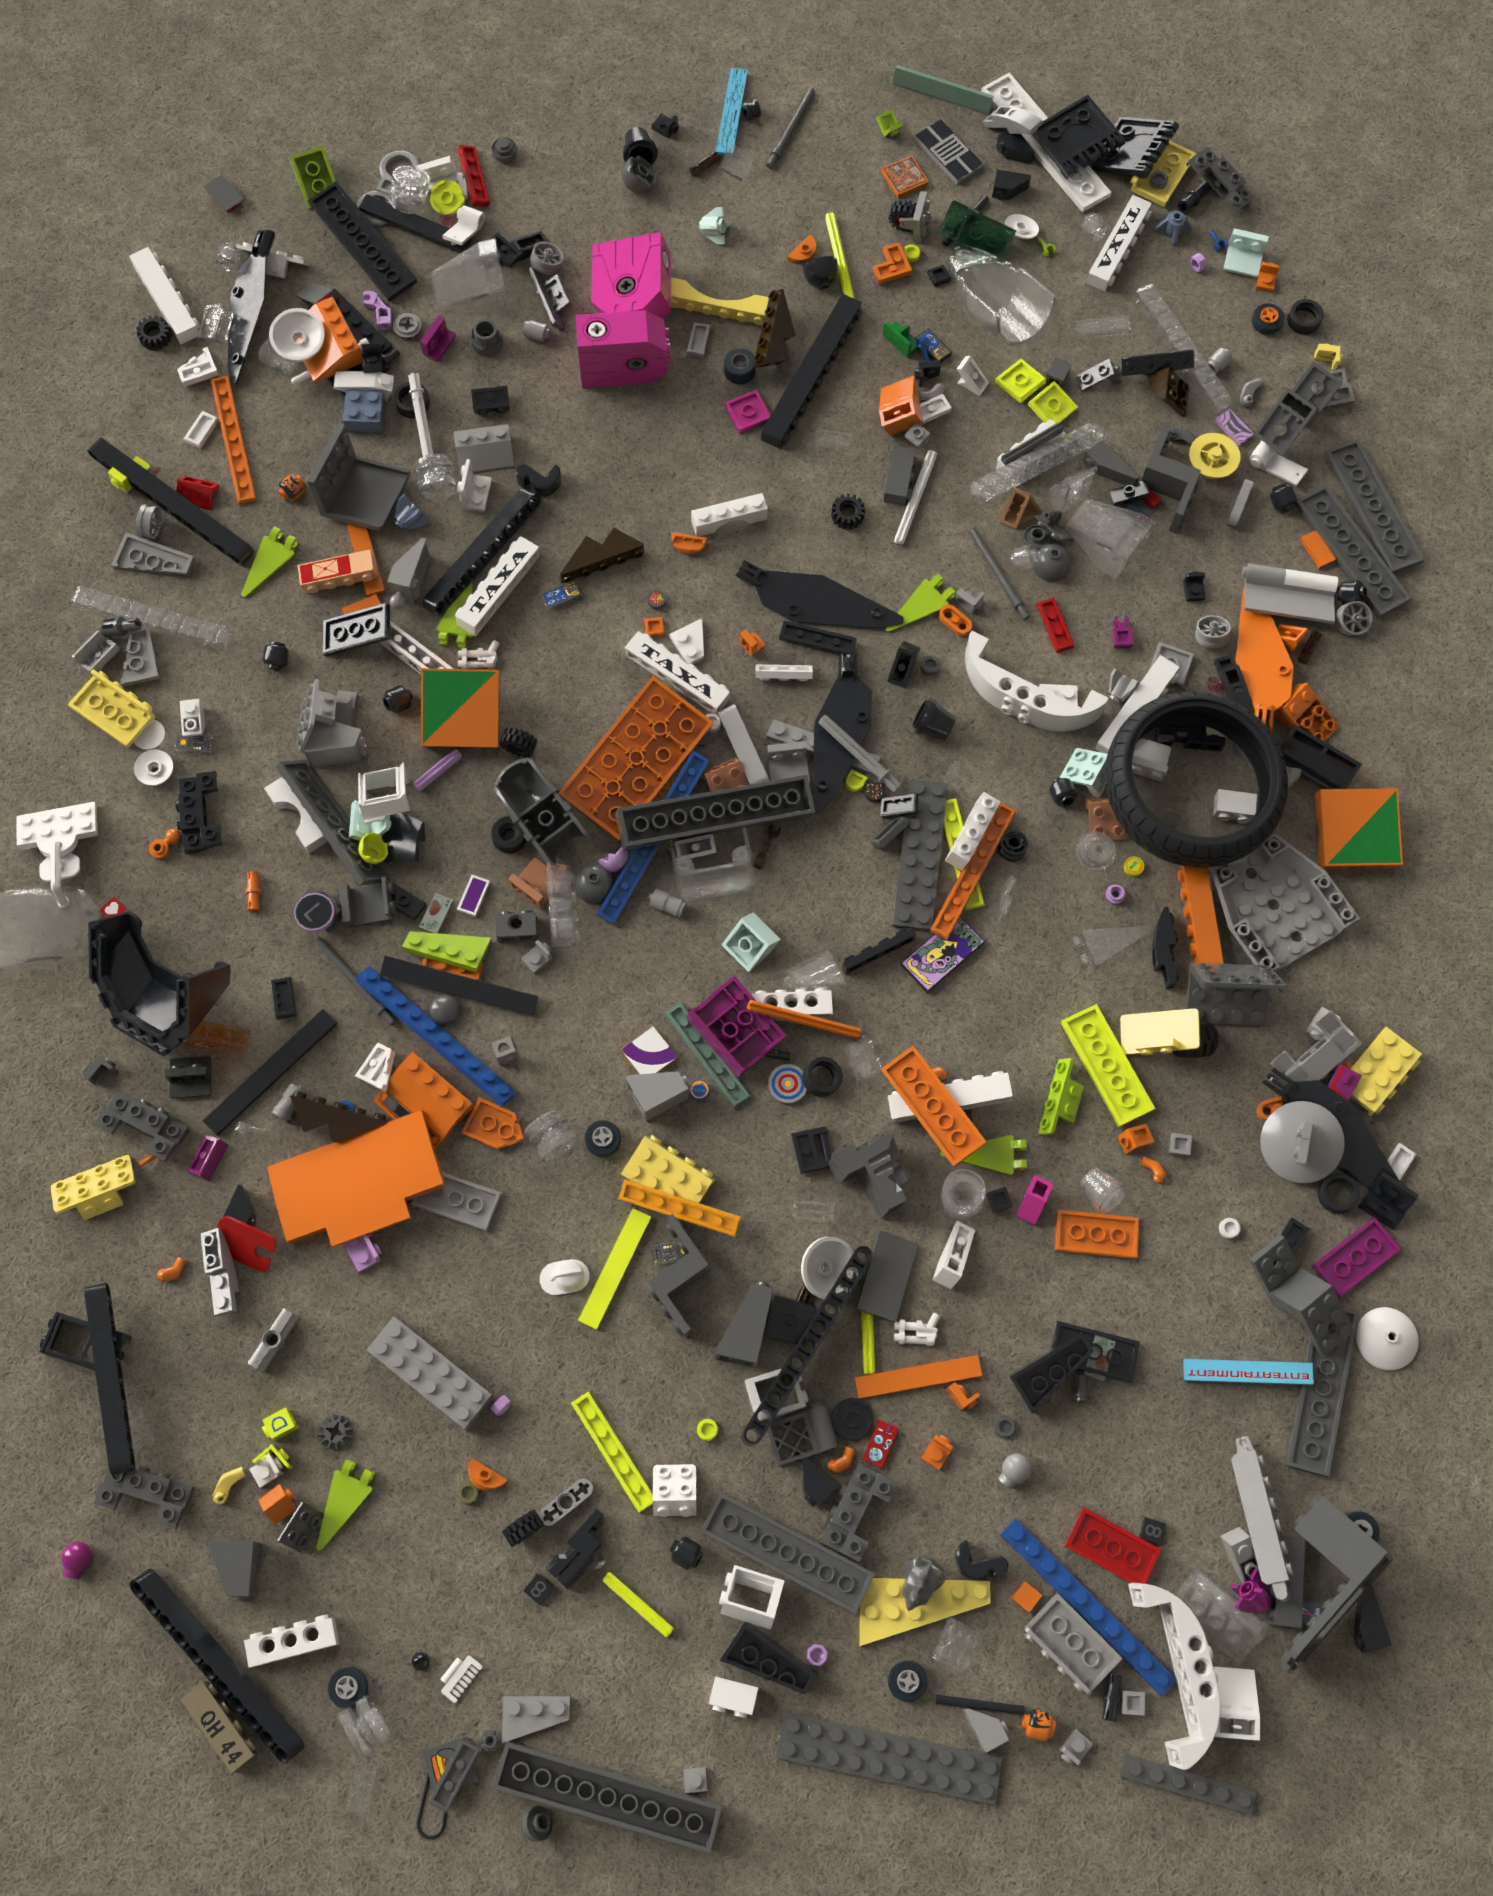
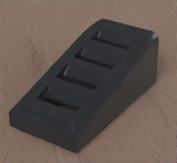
(525, 240)

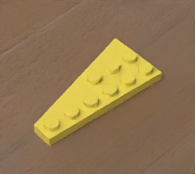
(885, 1610)

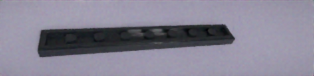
(411, 222)
(459, 985)
(270, 1072)

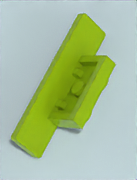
(1062, 1099)

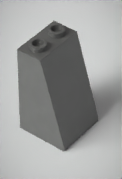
(745, 1333)

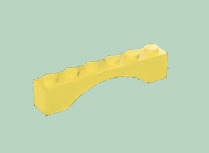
(747, 309)

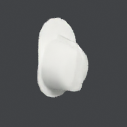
(564, 1277)

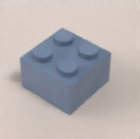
(364, 411)

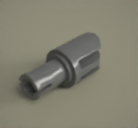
(119, 626)

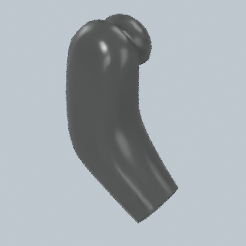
(1182, 435)

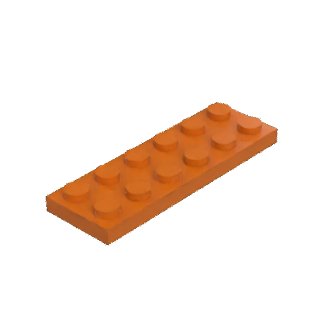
(933, 1106)

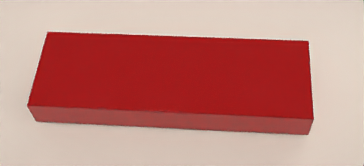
(1055, 625)

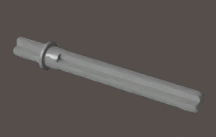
(855, 749)

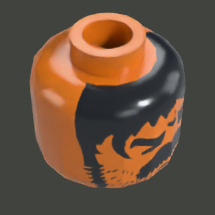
(292, 488)
(1039, 1725)

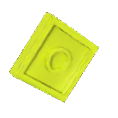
(1020, 380)
(1052, 404)

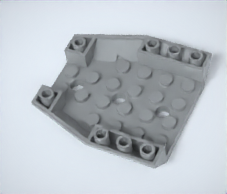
(1305, 900)

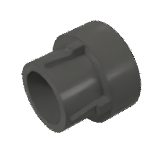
(486, 338)

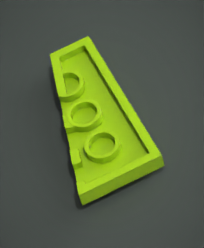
(455, 950)

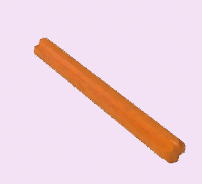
(804, 1019)

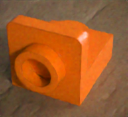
(1267, 277)
(751, 642)
(1135, 1138)
(959, 1394)
(937, 1451)

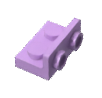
(363, 1252)

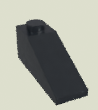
(1369, 1624)

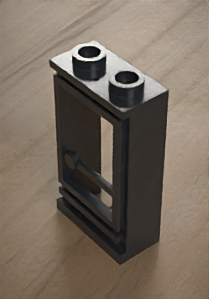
(54, 1327)

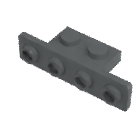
(553, 295)

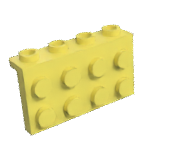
(1174, 165)
(112, 709)
(1383, 1068)
(667, 1171)

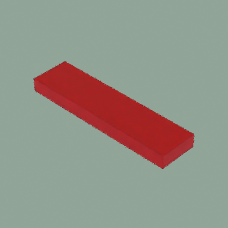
(473, 175)

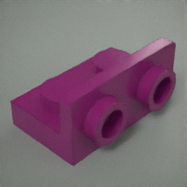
(437, 339)

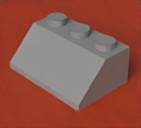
(486, 448)

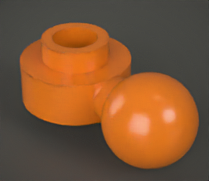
(172, 836)

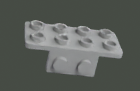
(318, 707)

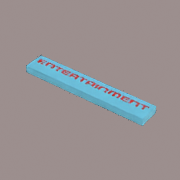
(1248, 1371)

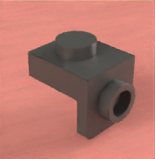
(97, 1068)

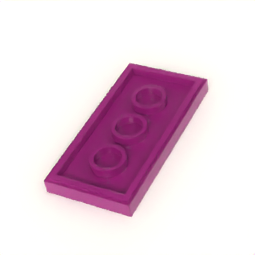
(1356, 1257)

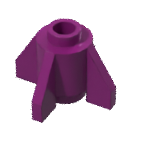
(1252, 1594)

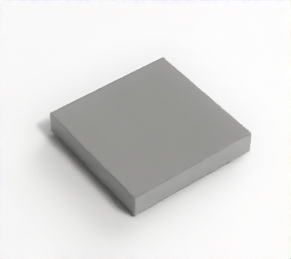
(1177, 656)

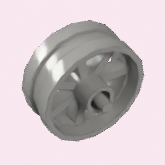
(544, 258)
(148, 522)
(1353, 618)
(1215, 631)

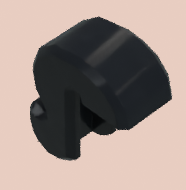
(542, 485)
(978, 1569)

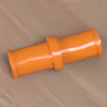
(253, 891)

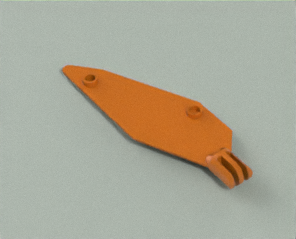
(1263, 663)

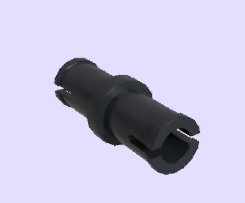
(1112, 1697)

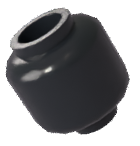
(1283, 497)
(1351, 591)
(275, 655)
(397, 699)
(1063, 792)
(686, 1553)

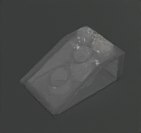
(1072, 490)

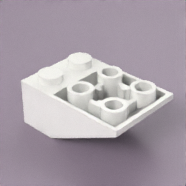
(1238, 1704)

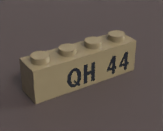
(219, 1726)

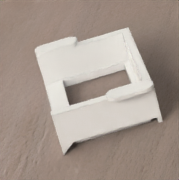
(377, 808)

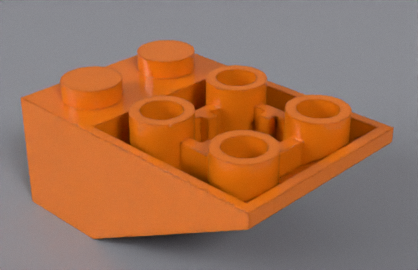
(900, 406)
(1307, 713)

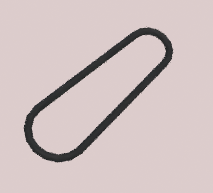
(420, 1813)

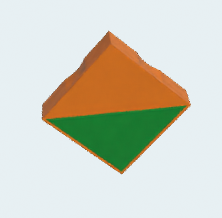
(460, 708)
(1358, 828)

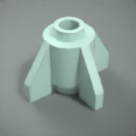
(713, 225)

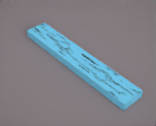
(731, 110)

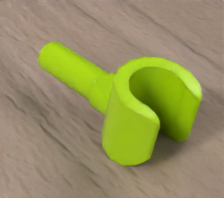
(1046, 247)

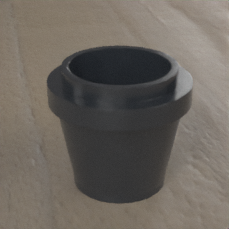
(639, 144)
(933, 720)

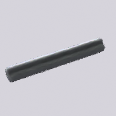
(1032, 443)

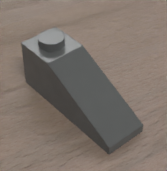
(1109, 464)

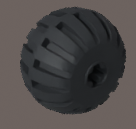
(1208, 1043)

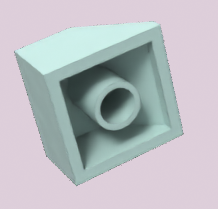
(750, 941)

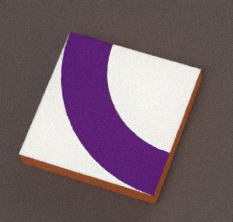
(649, 1053)

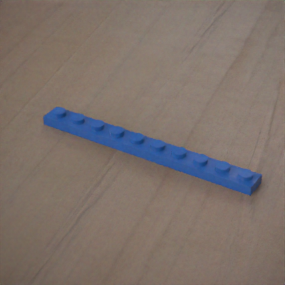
(642, 856)
(435, 1036)
(1088, 1607)

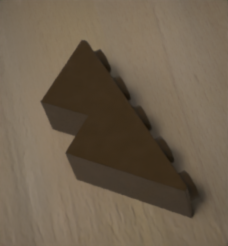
(774, 332)
(595, 556)
(341, 1120)

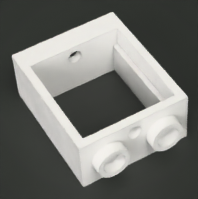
(755, 1401)
(757, 1581)

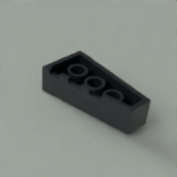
(1046, 1373)
(763, 1656)

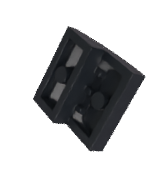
(1388, 1200)

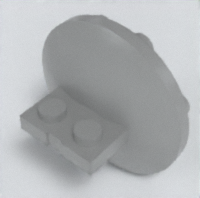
(1302, 1142)

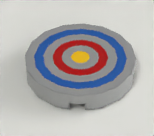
(786, 1084)

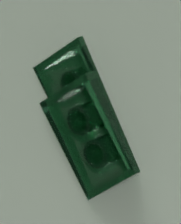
(976, 230)

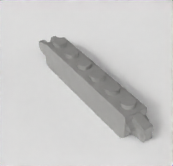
(1261, 1519)

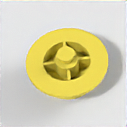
(1214, 455)

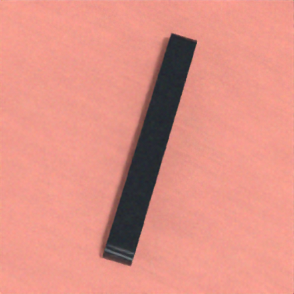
(481, 551)
(109, 1379)

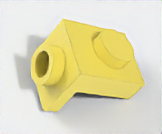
(1329, 353)

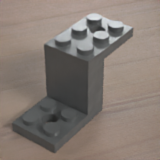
(1298, 408)
(1171, 478)
(678, 1276)
(1301, 1295)

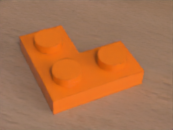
(895, 267)

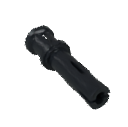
(1193, 198)

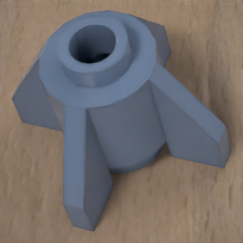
(1174, 225)
(409, 515)

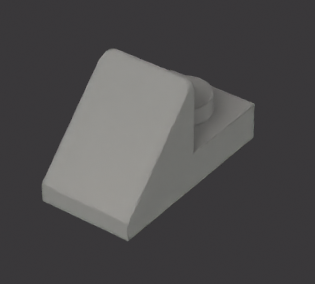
(345, 707)

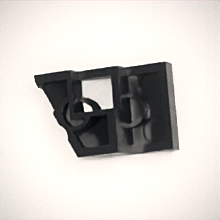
(403, 838)

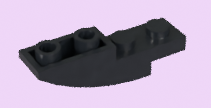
(1233, 682)
(1163, 941)

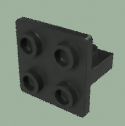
(189, 1077)

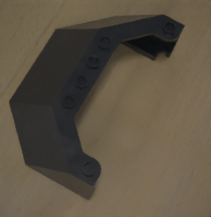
(144, 995)

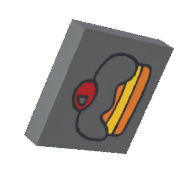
(438, 1758)

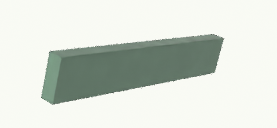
(943, 89)
(713, 1064)

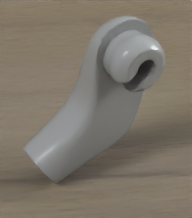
(1248, 390)

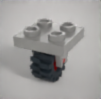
(911, 216)

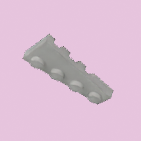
(149, 556)

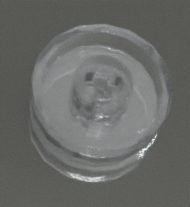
(364, 1725)

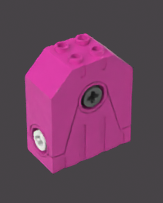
(632, 275)
(622, 348)

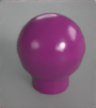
(75, 1559)

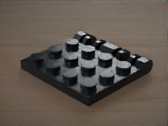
(1078, 132)
(1144, 145)

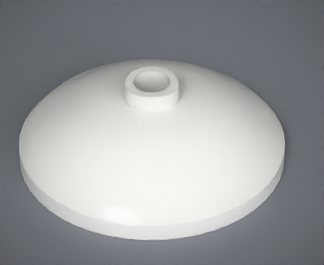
(297, 324)
(834, 1256)
(1375, 1344)

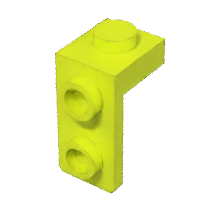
(121, 481)

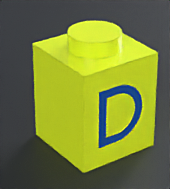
(279, 1424)

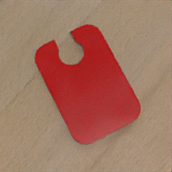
(243, 1241)

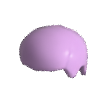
(616, 861)

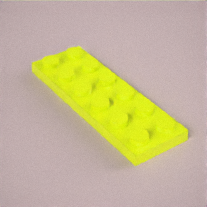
(1107, 1065)

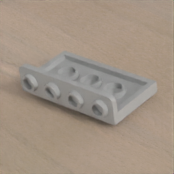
(1072, 1644)

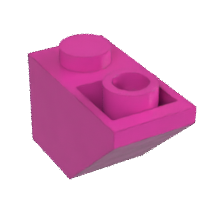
(1034, 1200)

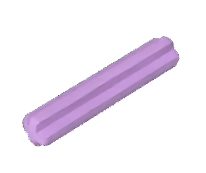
(438, 769)

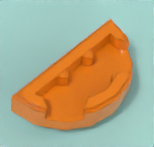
(804, 251)
(688, 543)
(484, 1477)

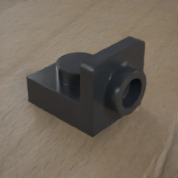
(665, 125)
(927, 369)
(1194, 586)

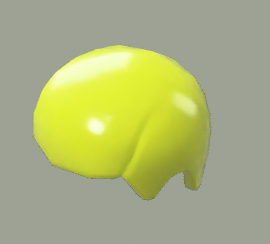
(372, 848)

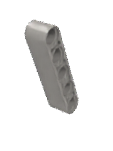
(743, 745)

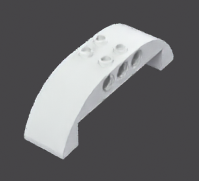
(1025, 699)
(1192, 1669)

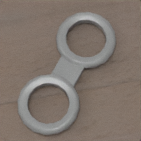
(384, 186)

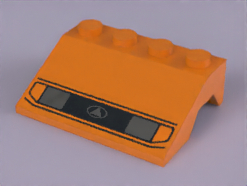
(418, 1088)

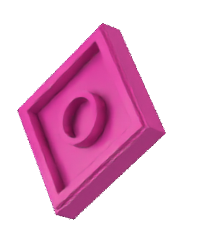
(747, 411)

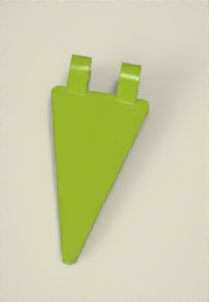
(269, 559)
(924, 602)
(448, 622)
(999, 1155)
(343, 1500)

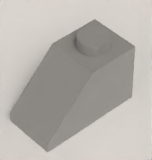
(696, 847)
(987, 1729)

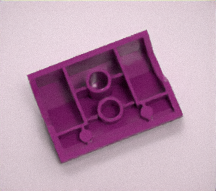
(733, 1031)

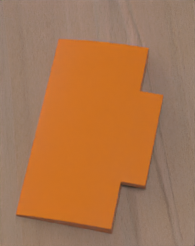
(637, 756)
(357, 1182)

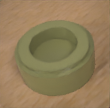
(468, 1493)

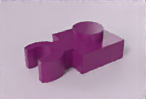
(1121, 635)

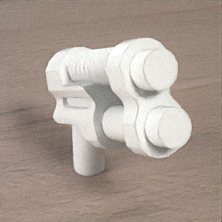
(486, 658)
(925, 1333)

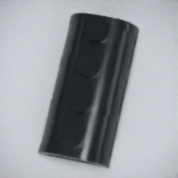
(1318, 760)

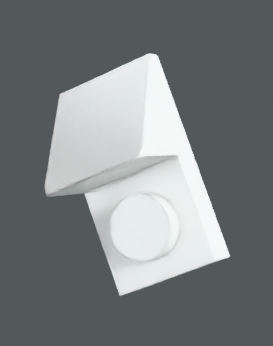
(972, 376)

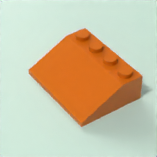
(339, 347)

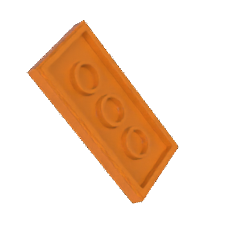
(1097, 1234)

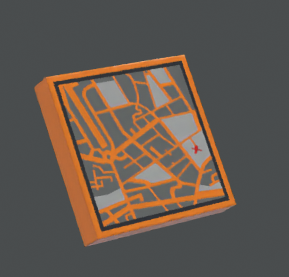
(904, 176)

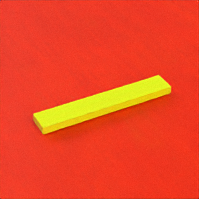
(952, 828)
(614, 1269)
(613, 1452)

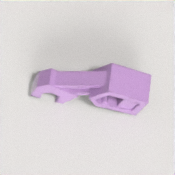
(374, 302)

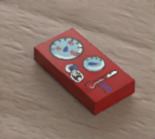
(880, 1443)

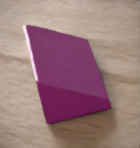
(208, 1157)

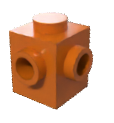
(278, 1504)

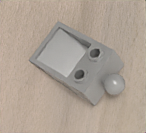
(408, 574)

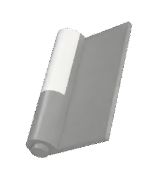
(1289, 593)

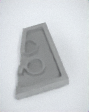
(140, 658)
(532, 1713)

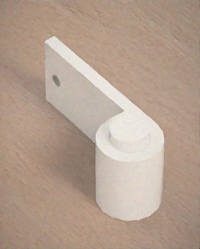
(468, 224)
(1277, 465)

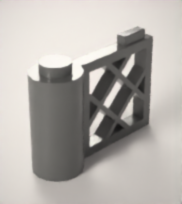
(819, 1429)

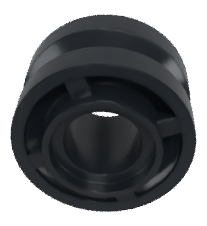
(1013, 853)

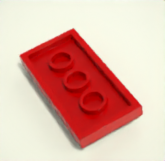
(1112, 1547)

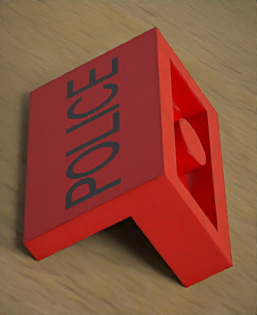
(197, 491)

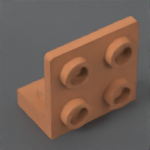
(725, 775)
(1103, 819)
(531, 883)

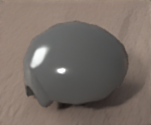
(444, 1010)

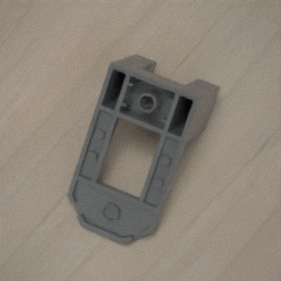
(1351, 1553)

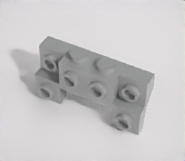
(1324, 1055)

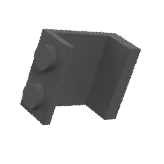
(367, 904)

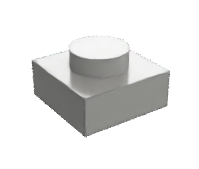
(1180, 1144)
(1133, 1703)
(695, 1779)

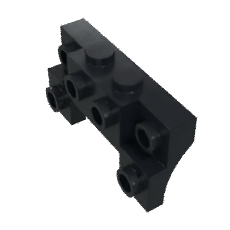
(193, 814)

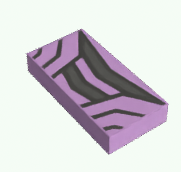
(1234, 427)

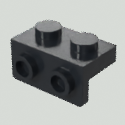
(490, 399)

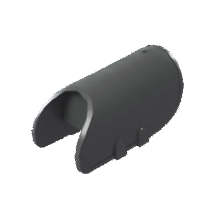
(542, 812)

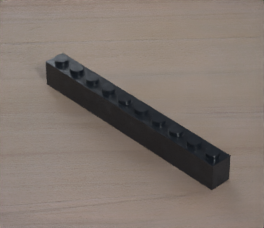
(810, 372)

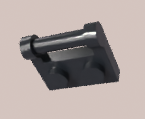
(806, 1150)

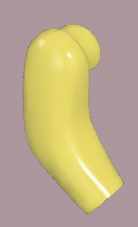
(224, 1484)

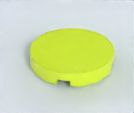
(447, 197)

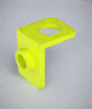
(281, 1454)

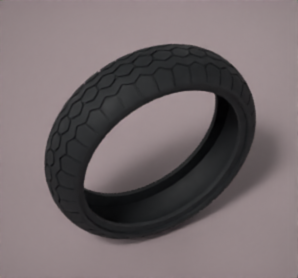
(1230, 720)

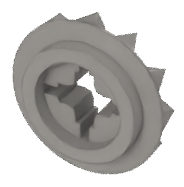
(401, 322)

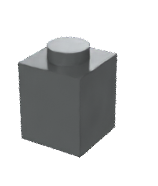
(1058, 372)

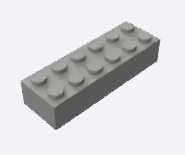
(430, 1373)

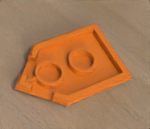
(493, 1125)

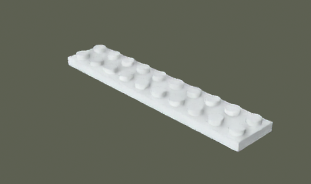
(1083, 187)

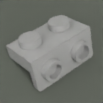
(95, 652)

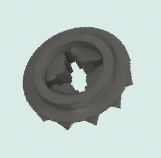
(345, 1428)

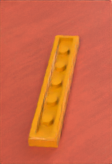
(680, 1208)

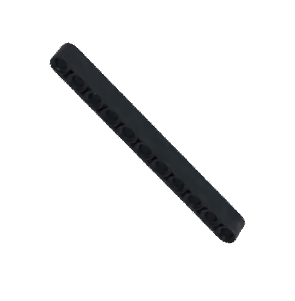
(172, 502)
(803, 1354)
(217, 1666)

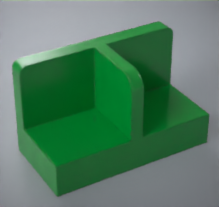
(900, 338)

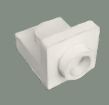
(267, 1470)

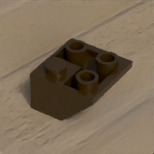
(1170, 389)

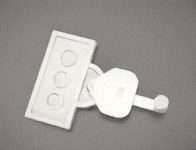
(56, 836)

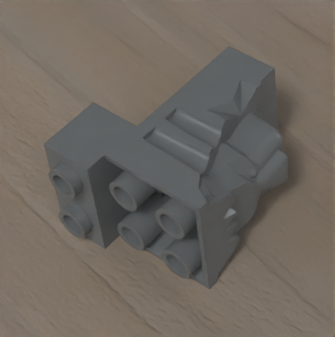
(877, 1170)

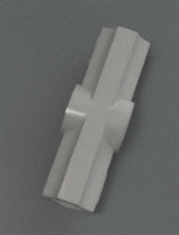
(265, 1353)

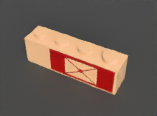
(337, 571)

